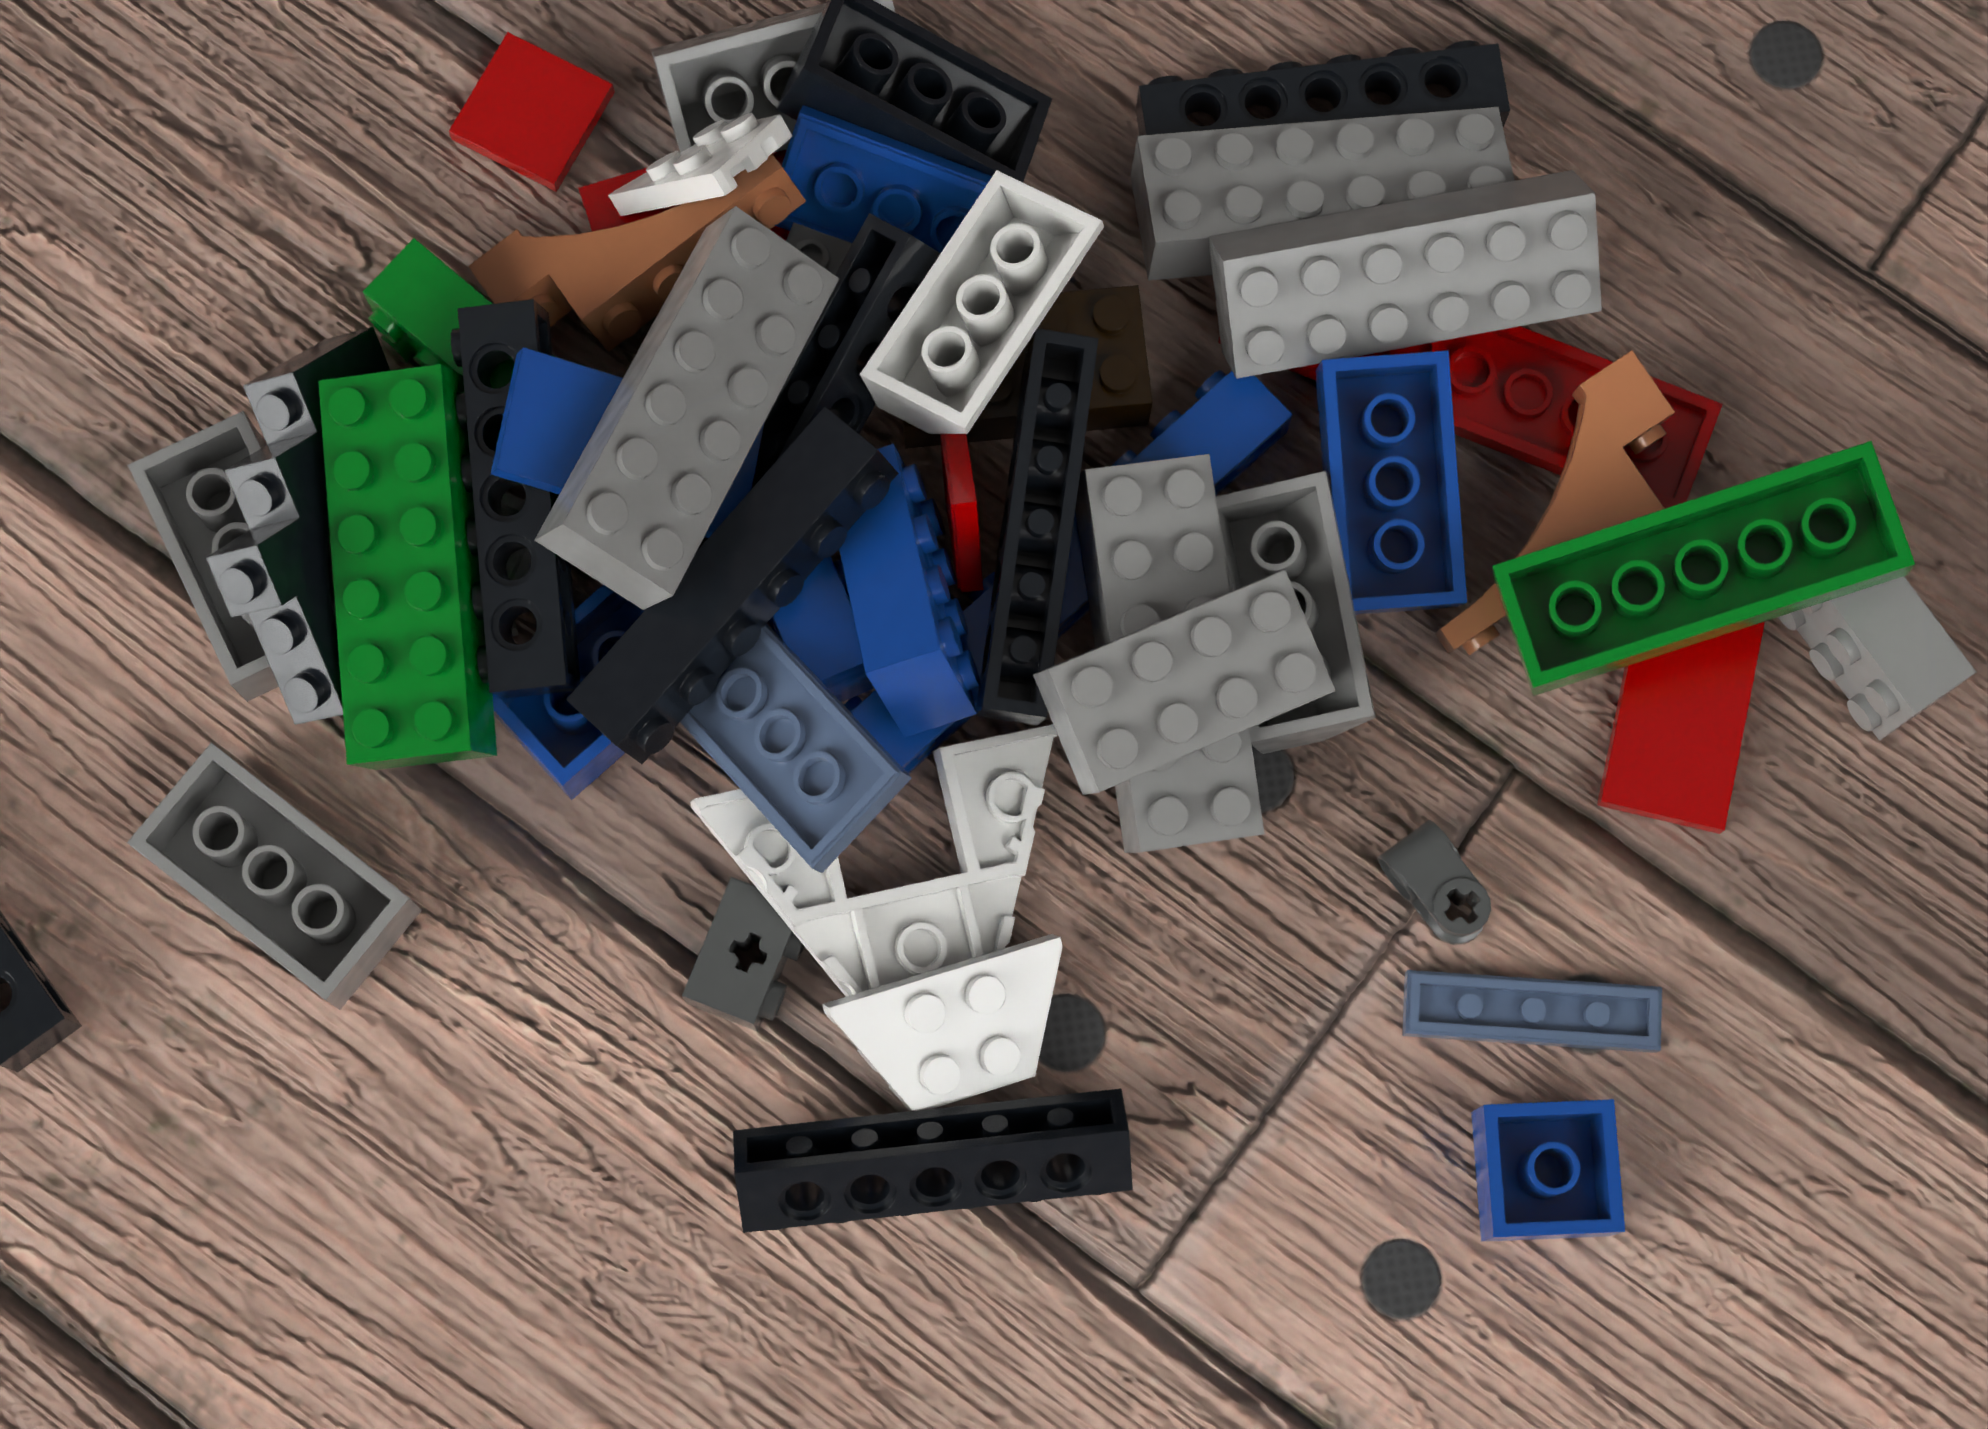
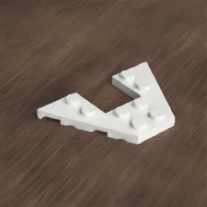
(912, 929)

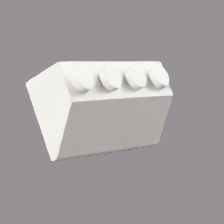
(978, 306)

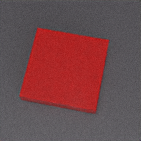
(531, 111)
(961, 511)

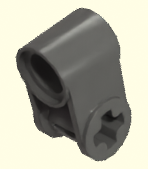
(1429, 875)

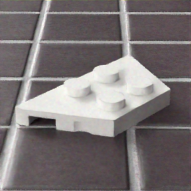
(706, 167)
(956, 1025)

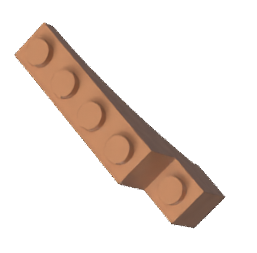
(624, 272)
(1596, 485)

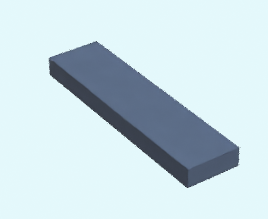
(1532, 1011)

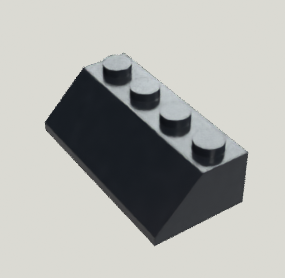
(915, 89)

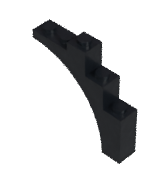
(282, 561)

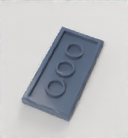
(795, 750)

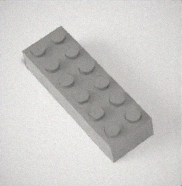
(1297, 171)
(1406, 273)
(688, 410)
(1146, 556)

